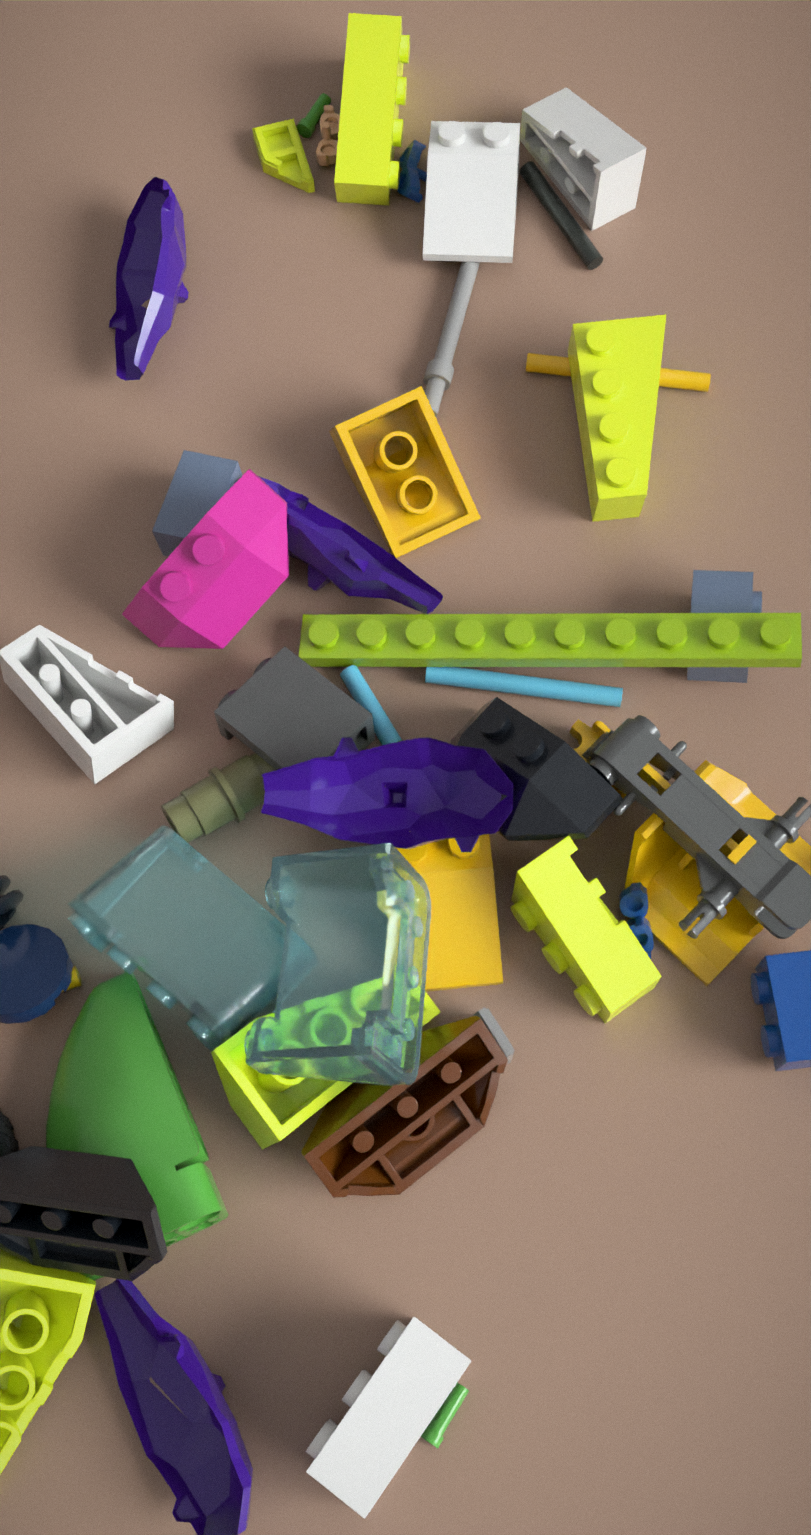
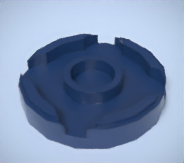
(31, 972)

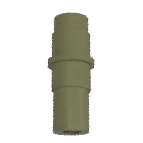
(218, 798)

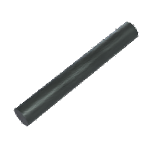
(561, 215)

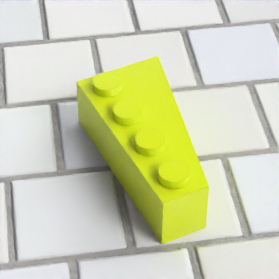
(370, 109)
(615, 397)

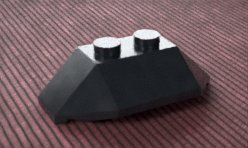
(552, 784)
(78, 1213)

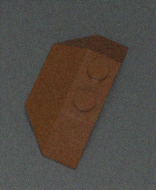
(390, 1136)

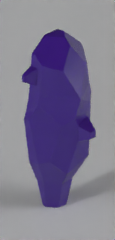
(147, 269)
(348, 558)
(429, 790)
(194, 1449)

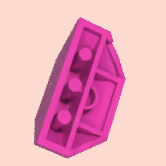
(217, 571)

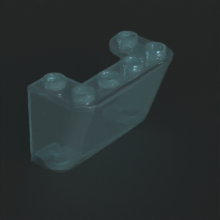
(186, 933)

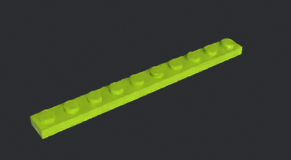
(552, 640)

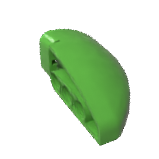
(125, 1101)

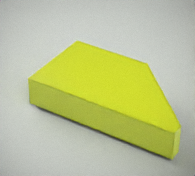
(283, 154)

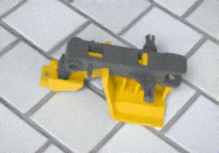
(710, 851)

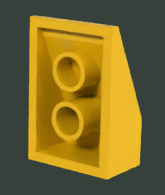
(405, 472)
(463, 914)

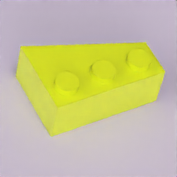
(582, 933)

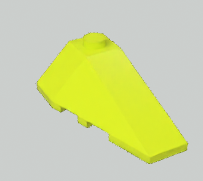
(274, 1103)
(39, 1331)

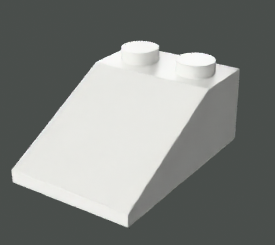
(471, 191)

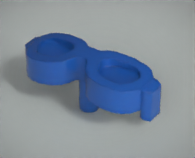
(410, 175)
(634, 904)

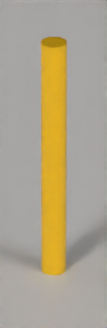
(668, 377)

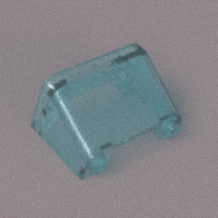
(347, 968)

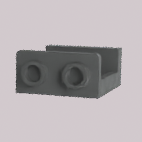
(292, 713)

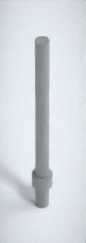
(439, 370)

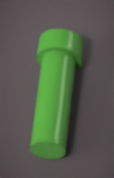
(307, 125)
(444, 1416)

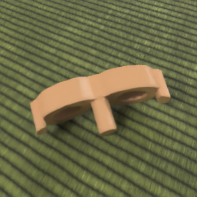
(329, 127)

